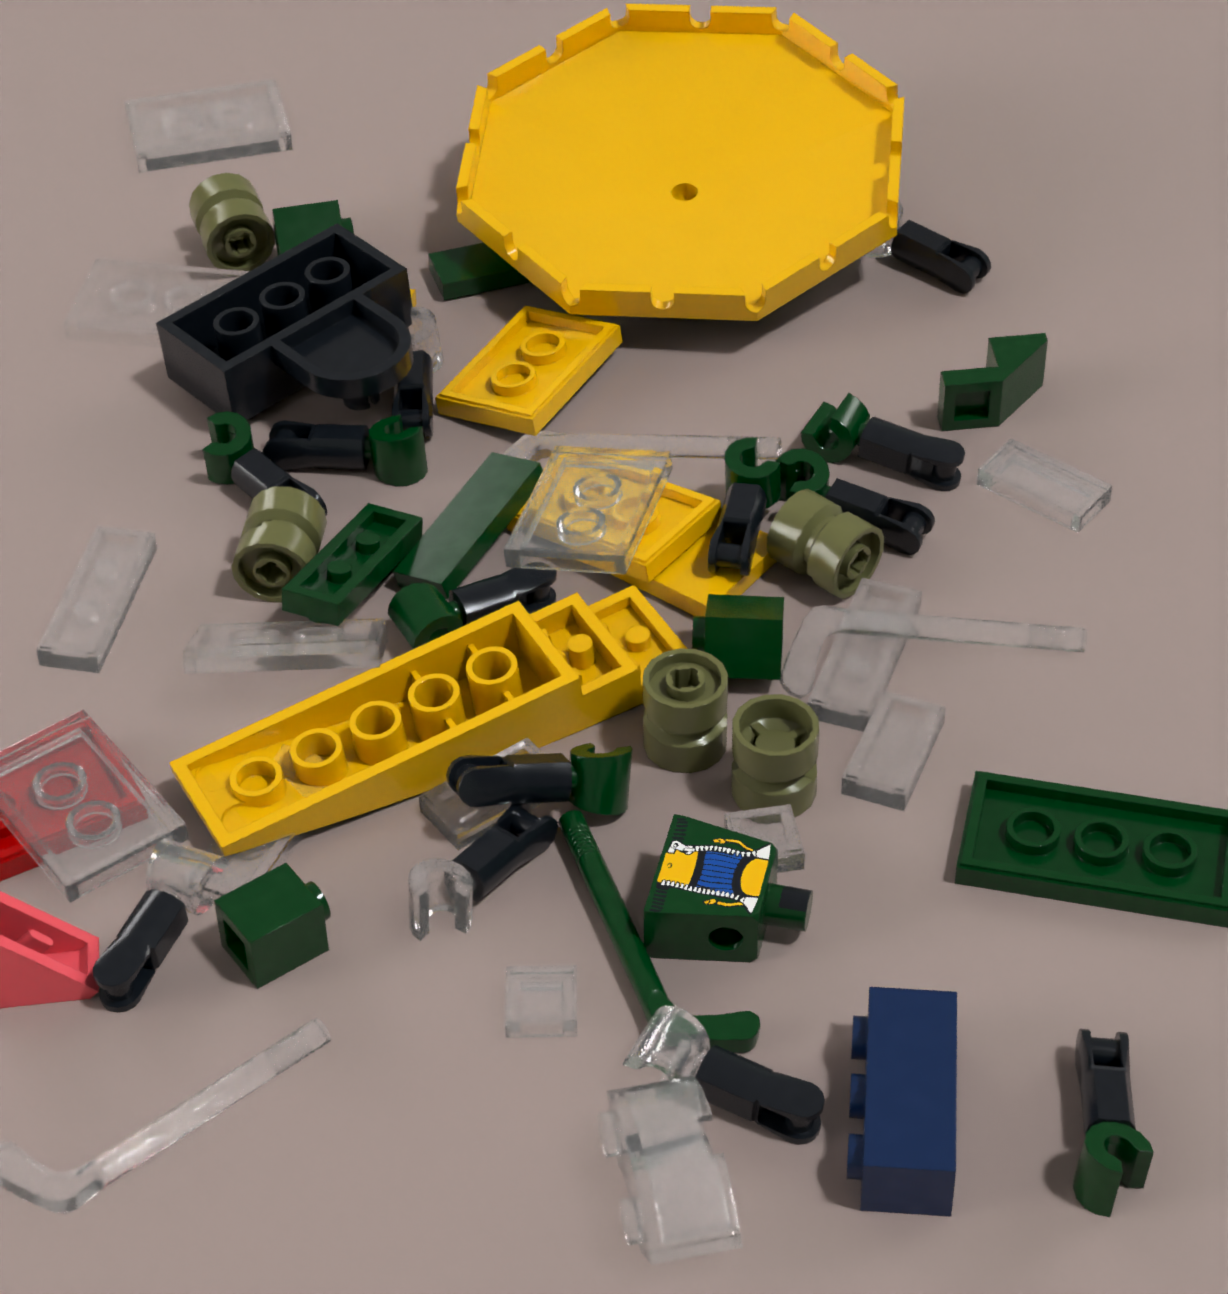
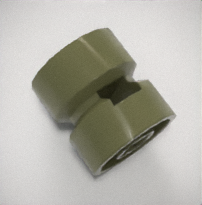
(231, 222)
(277, 540)
(825, 543)
(685, 710)
(774, 753)

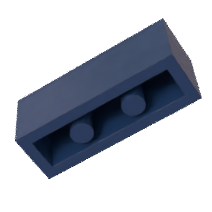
(905, 1102)

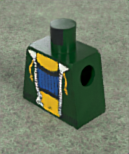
(717, 895)

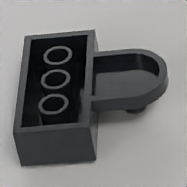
(312, 317)

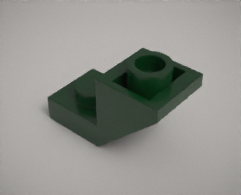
(993, 393)

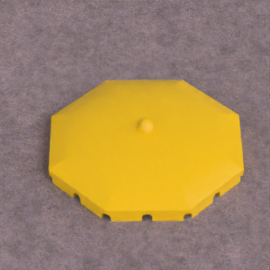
(683, 163)

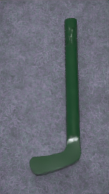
(731, 1031)

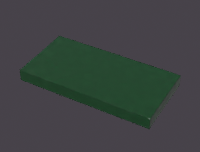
(1096, 848)

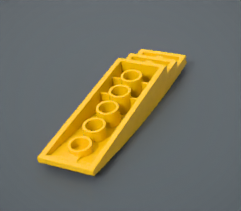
(417, 713)

